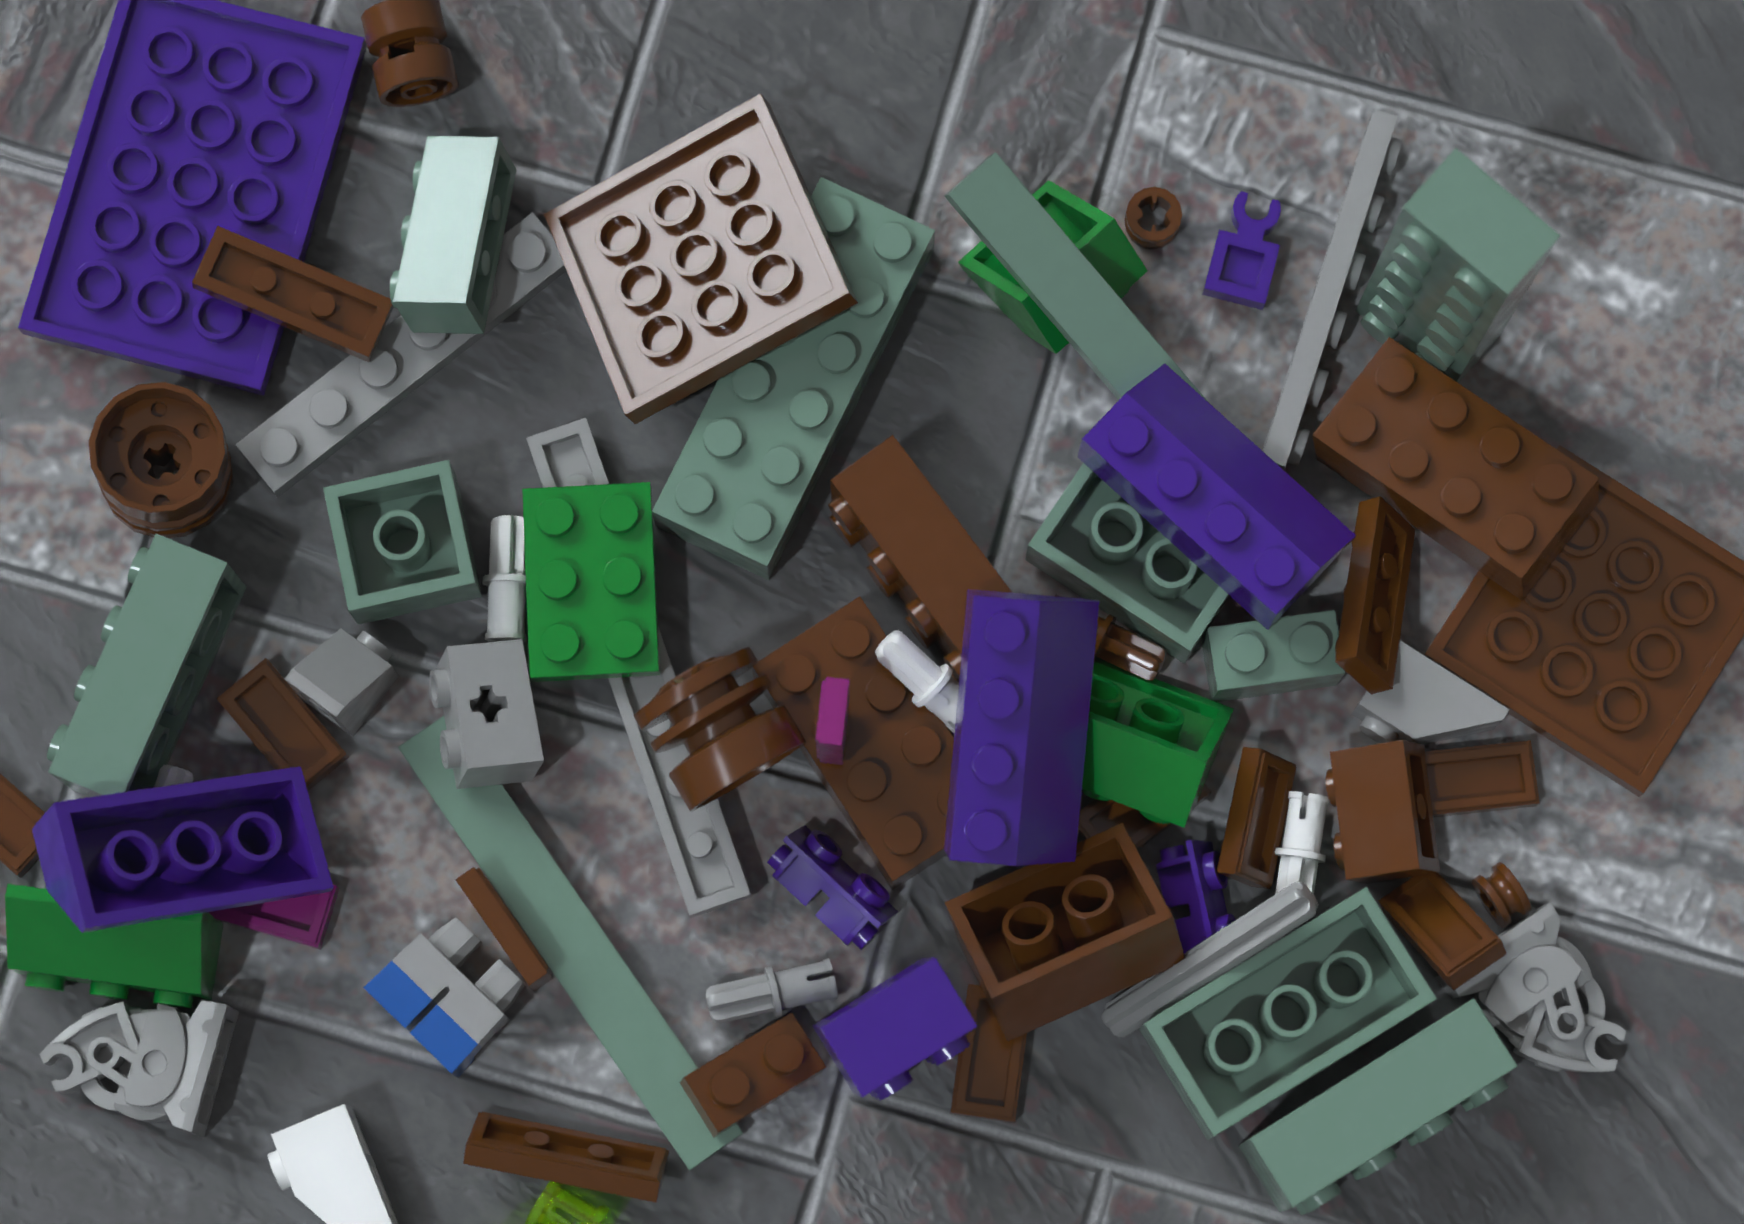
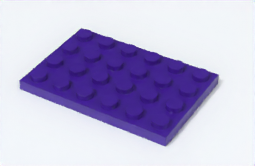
(190, 128)

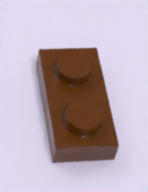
(752, 1074)

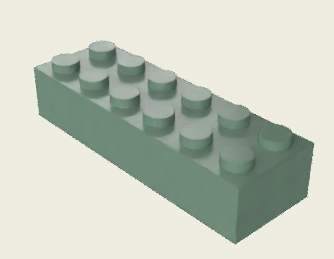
(1455, 267)
(784, 412)

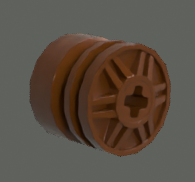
(150, 428)
(719, 727)

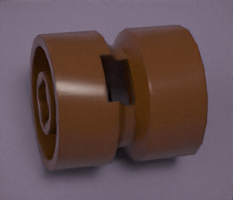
(411, 61)

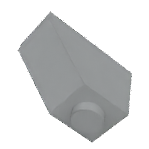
(344, 678)
(1426, 704)

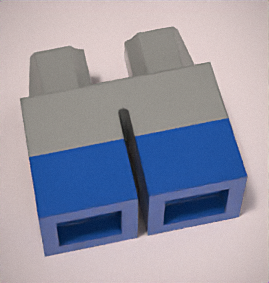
(467, 1016)

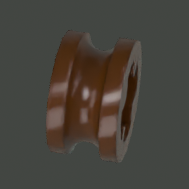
(1153, 239)
(1501, 895)

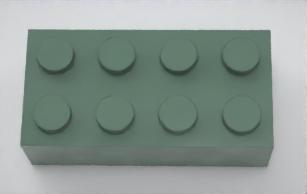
(148, 670)
(1287, 1013)
(1377, 1106)

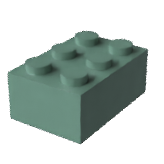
(1117, 557)

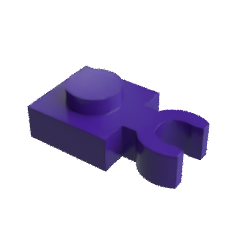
(1242, 261)

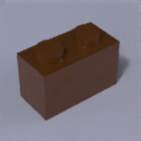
(1382, 812)

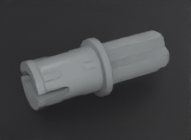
(771, 992)

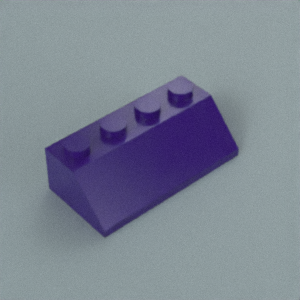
(1214, 494)
(1020, 728)
(182, 849)

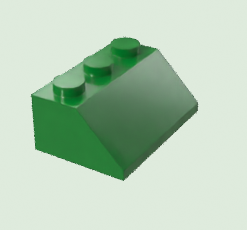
(1150, 744)
(160, 956)

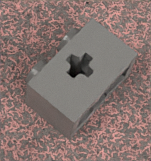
(498, 682)

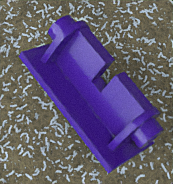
(1194, 882)
(853, 897)

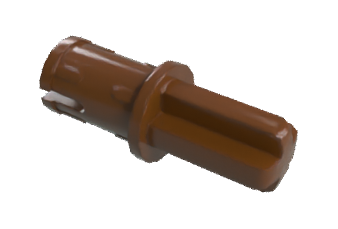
(1128, 649)

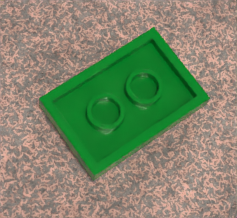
(590, 582)

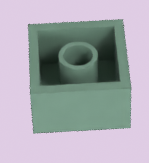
(402, 542)

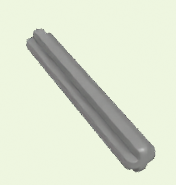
(1211, 959)

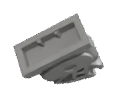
(1536, 999)
(158, 1056)

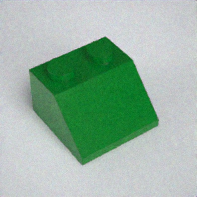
(1095, 236)

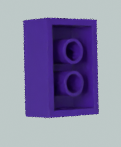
(895, 1028)

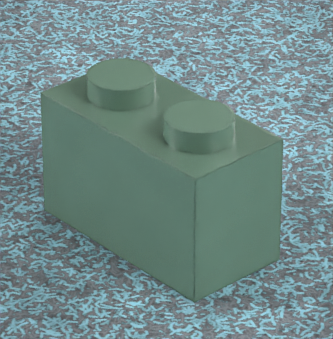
(1256, 662)

